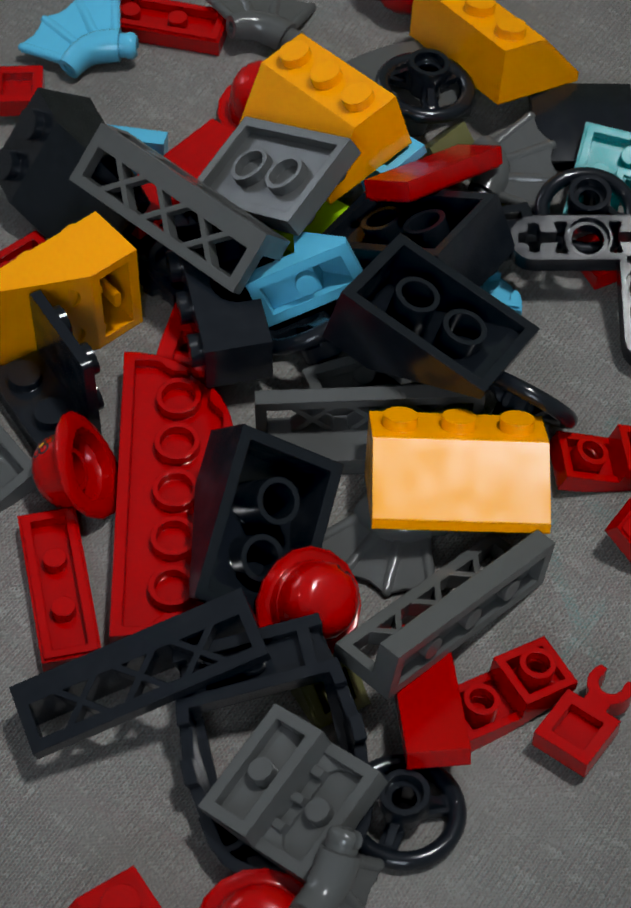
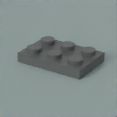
(279, 171)

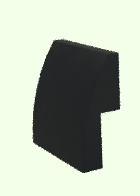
(566, 108)

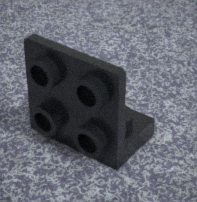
(52, 378)

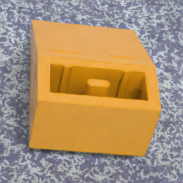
(84, 271)

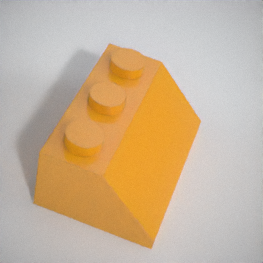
(492, 46)
(322, 93)
(458, 471)

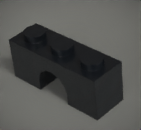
(228, 336)

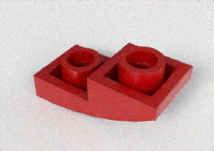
(592, 461)
(514, 691)

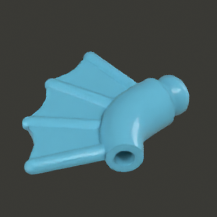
(82, 37)

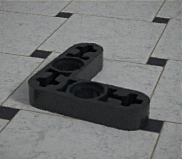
(546, 230)

